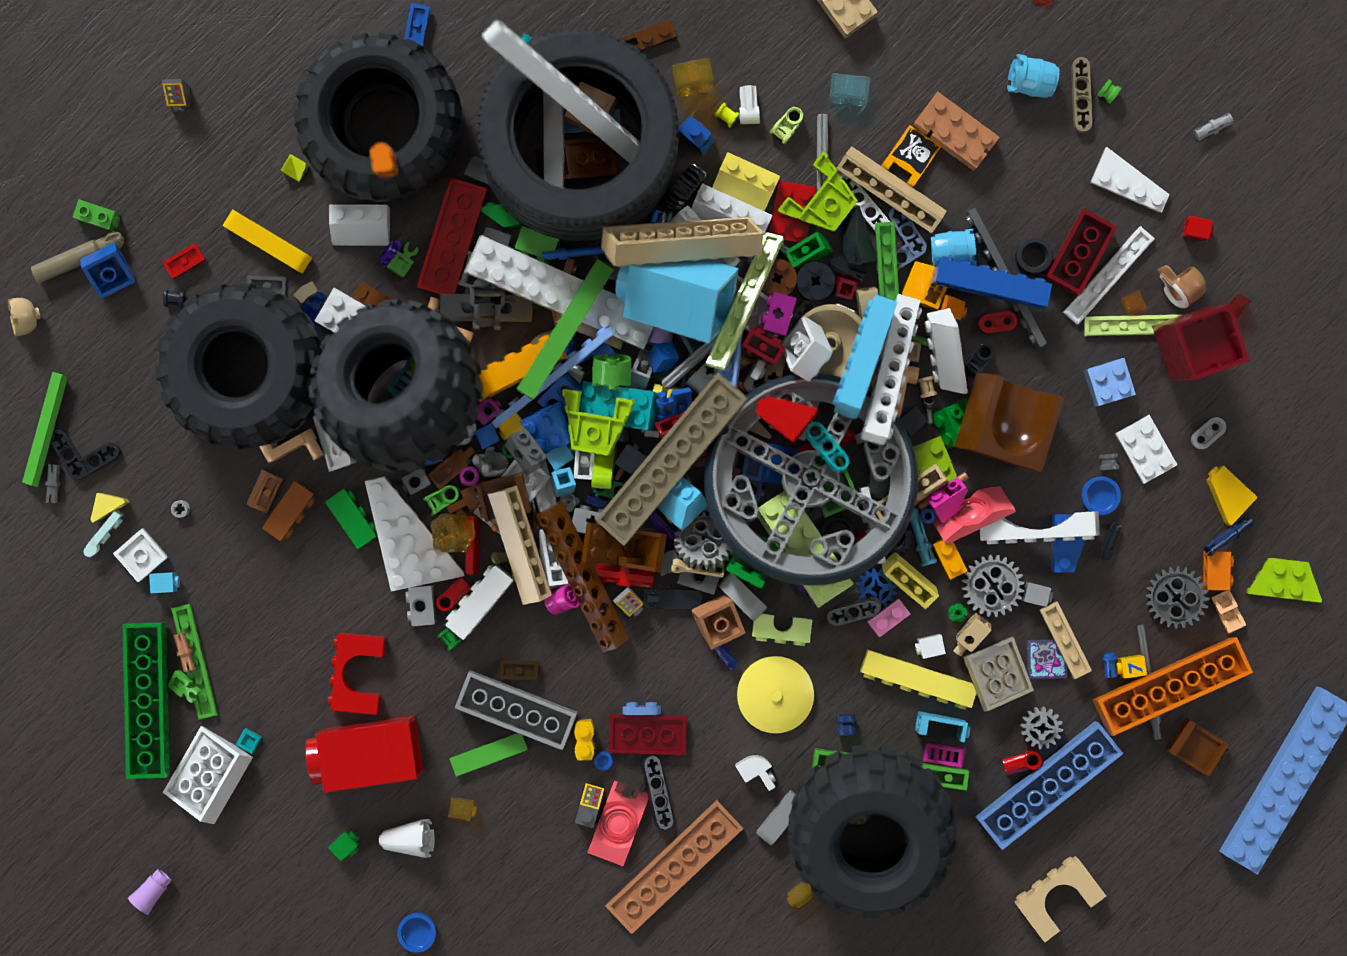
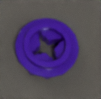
(390, 252)

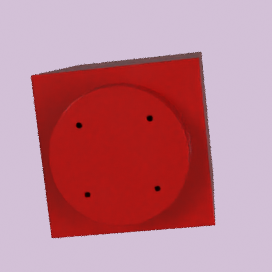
(365, 754)

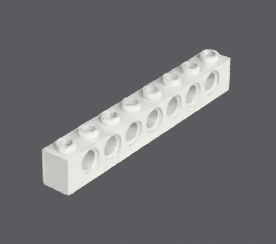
(872, 429)

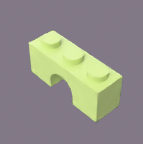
(798, 632)

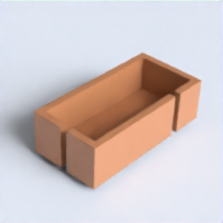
(956, 131)

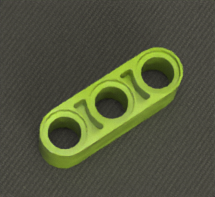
(604, 470)

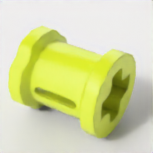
(726, 114)

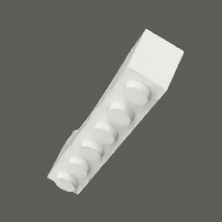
(1079, 524)

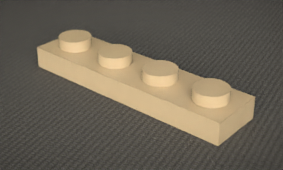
(1065, 640)

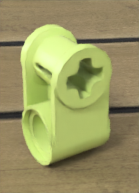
(786, 125)

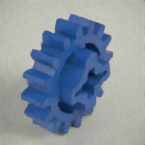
(884, 587)

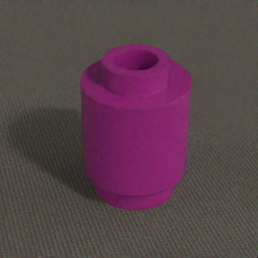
(464, 476)

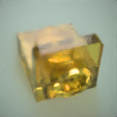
(462, 809)

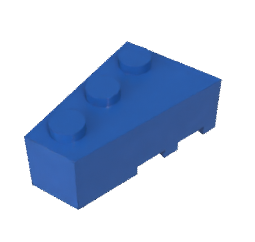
(1064, 553)

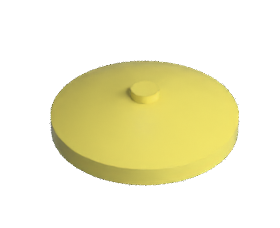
(775, 694)

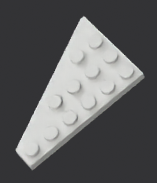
(406, 540)

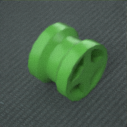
(1109, 91)

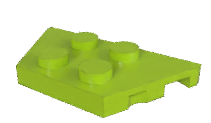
(1286, 580)

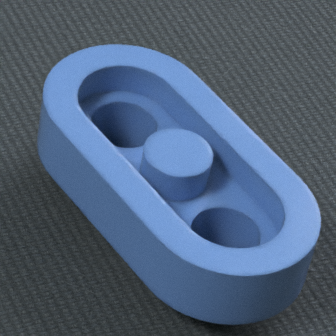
(649, 709)

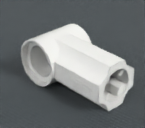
(749, 111)

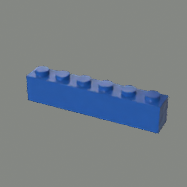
(991, 283)

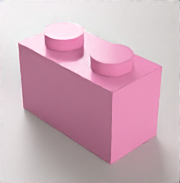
(888, 617)

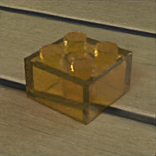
(693, 76)

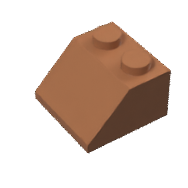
(718, 621)

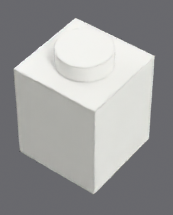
(930, 646)

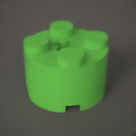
(611, 370)

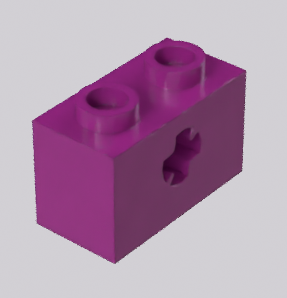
(786, 305)

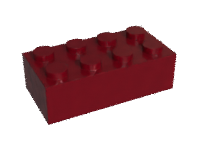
(1080, 252)

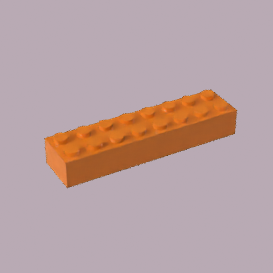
(1172, 686)

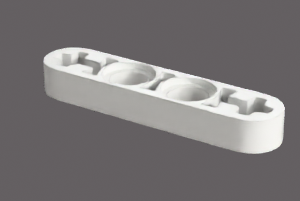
(867, 202)

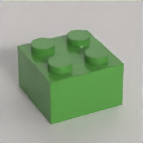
(534, 243)

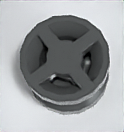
(1108, 461)

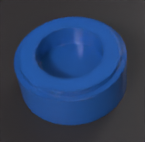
(603, 760)

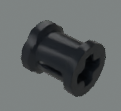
(174, 298)

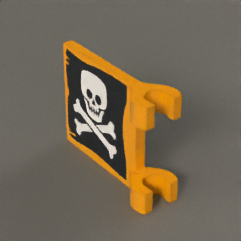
(912, 154)

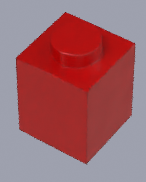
(1198, 228)

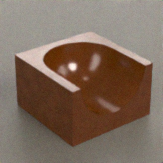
(1009, 422)

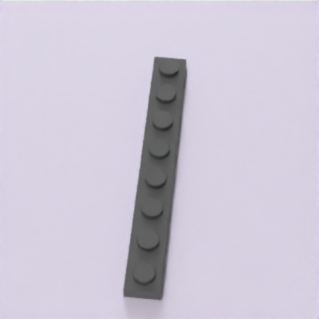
(992, 254)

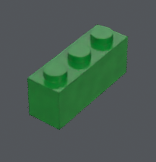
(352, 518)

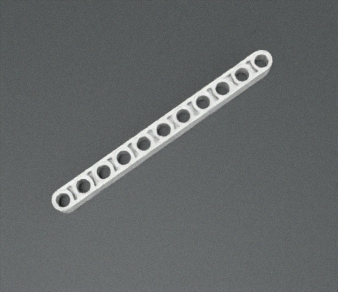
(562, 90)

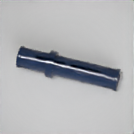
(1233, 531)

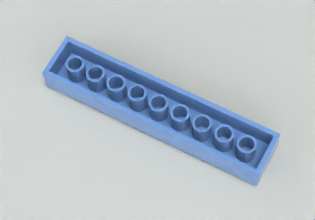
(1286, 780)

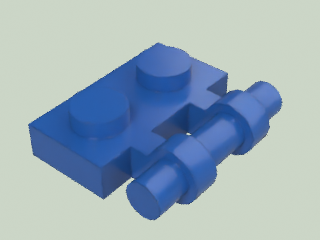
(679, 402)

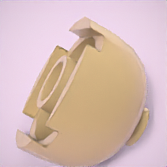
(22, 316)

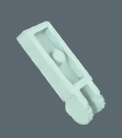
(103, 534)

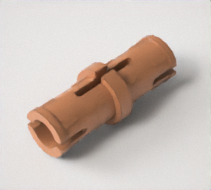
(184, 652)

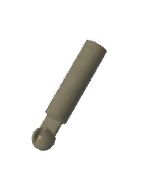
(71, 259)

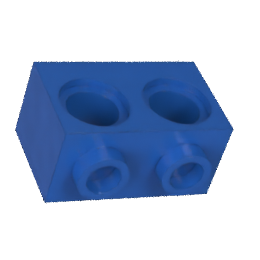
(555, 390)

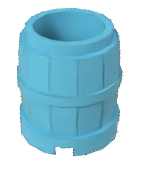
(1033, 77)
(956, 244)

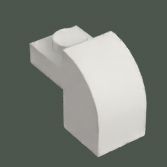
(754, 766)

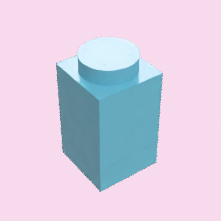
(680, 296)

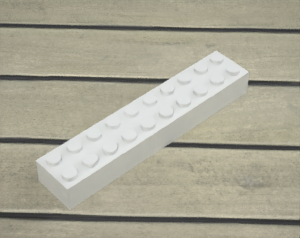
(551, 289)

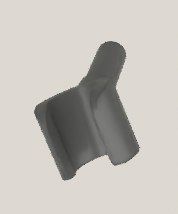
(928, 408)

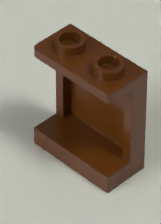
(489, 486)
(1198, 747)

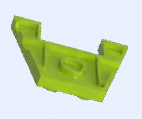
(830, 202)
(592, 431)

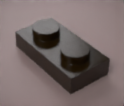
(519, 669)

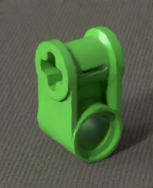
(439, 501)

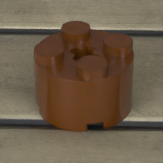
(787, 283)

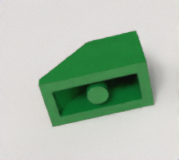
(809, 250)

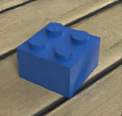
(107, 270)
(548, 426)

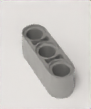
(742, 596)
(777, 820)

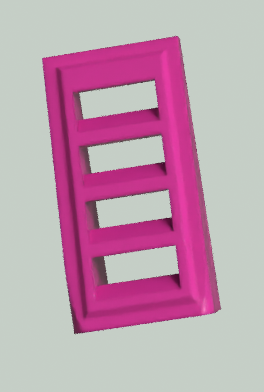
(959, 764)

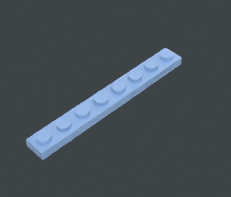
(558, 370)

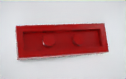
(473, 553)

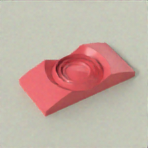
(976, 512)
(617, 826)

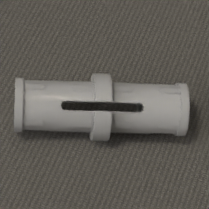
(1213, 126)

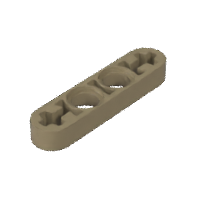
(1084, 95)

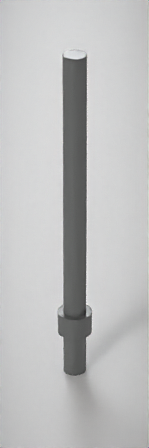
(1156, 721)

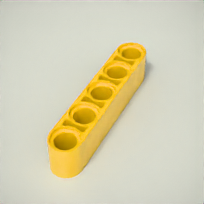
(267, 241)

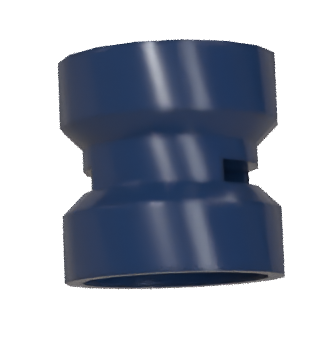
(846, 724)

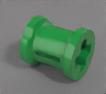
(449, 638)

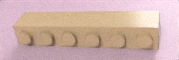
(891, 189)
(519, 545)

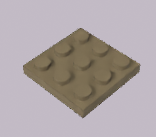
(998, 674)

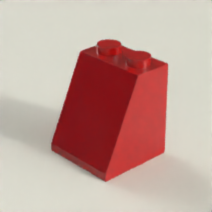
(785, 416)

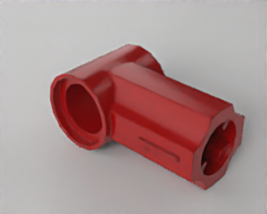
(454, 593)
(1019, 762)

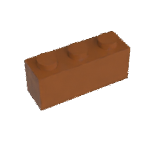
(289, 511)

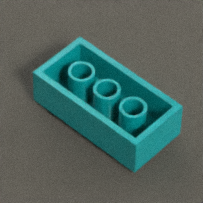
(602, 402)

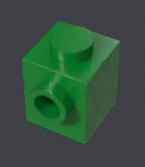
(345, 845)

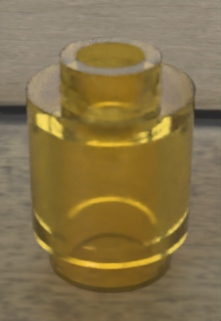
(800, 895)

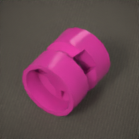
(561, 600)

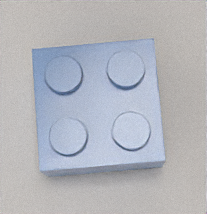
(1109, 382)

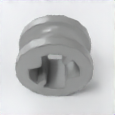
(183, 513)

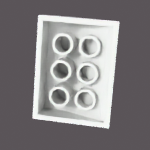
(207, 775)

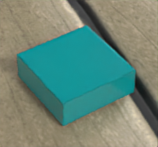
(248, 741)

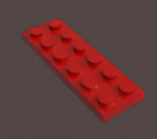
(452, 237)

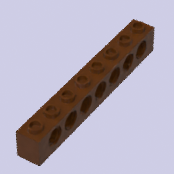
(582, 577)

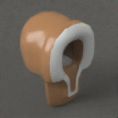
(1184, 288)

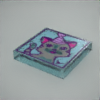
(1045, 660)

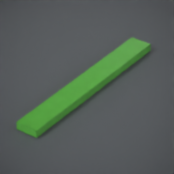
(565, 329)

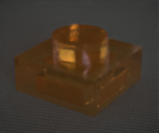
(1133, 303)

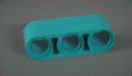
(825, 437)

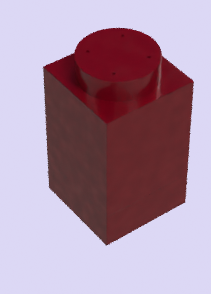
(1201, 343)

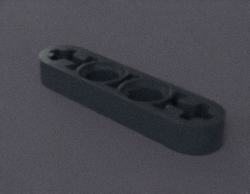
(659, 791)

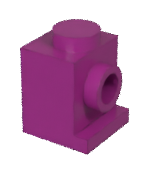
(494, 405)

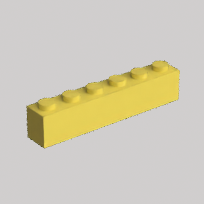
(918, 678)

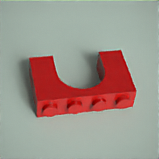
(343, 696)

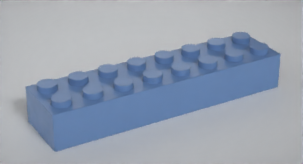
(1049, 785)

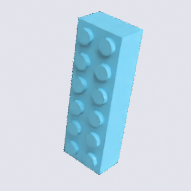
(865, 356)

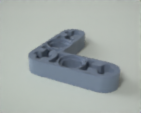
(907, 248)

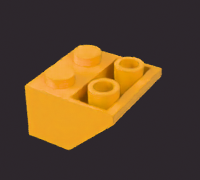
(920, 287)

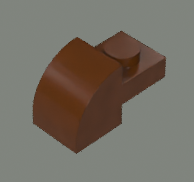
(368, 295)
(468, 500)

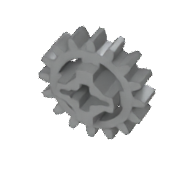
(1042, 719)

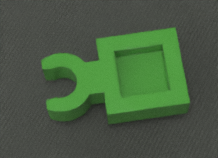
(402, 262)
(182, 686)

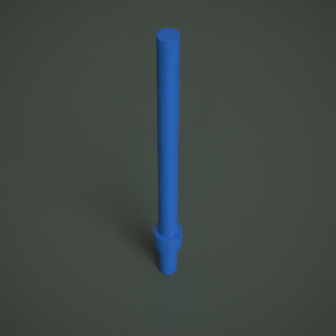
(562, 253)

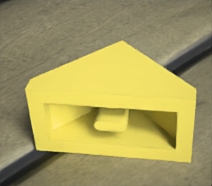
(106, 505)

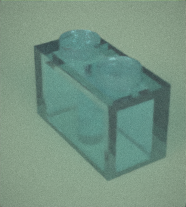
(849, 88)

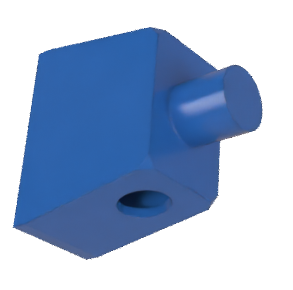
(696, 135)

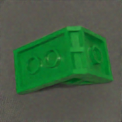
(746, 572)

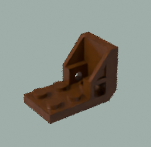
(584, 160)
(642, 551)

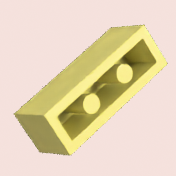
(910, 580)

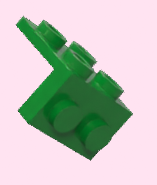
(949, 422)

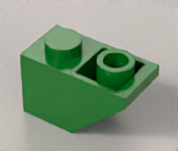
(500, 215)

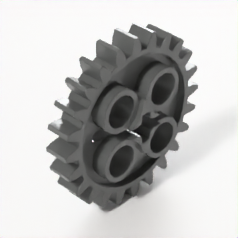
(1190, 585)

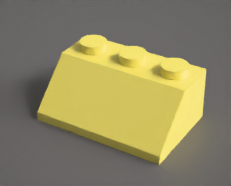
(746, 181)

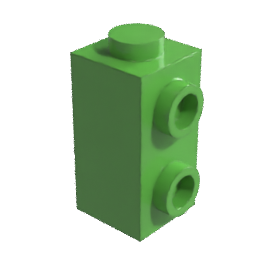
(96, 215)

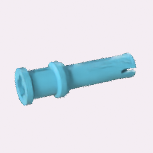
(923, 546)

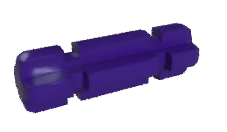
(662, 526)

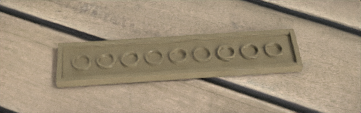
(671, 458)

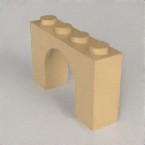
(1033, 902)

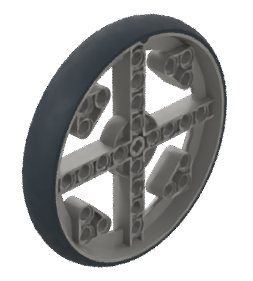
(820, 567)

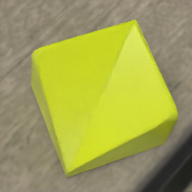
(294, 168)

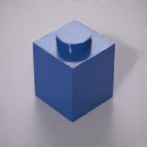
(663, 357)
(487, 436)

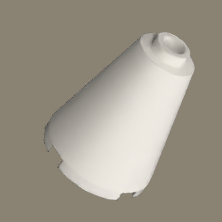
(409, 839)

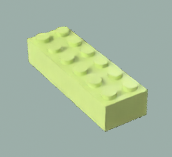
(799, 543)

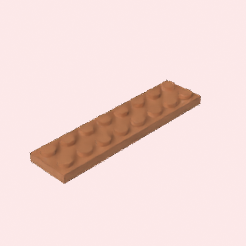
(674, 866)

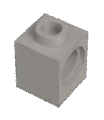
(1037, 594)

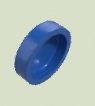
(1100, 495)
(417, 932)

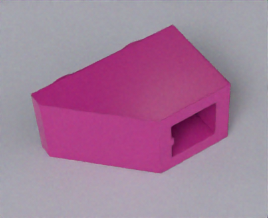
(947, 499)

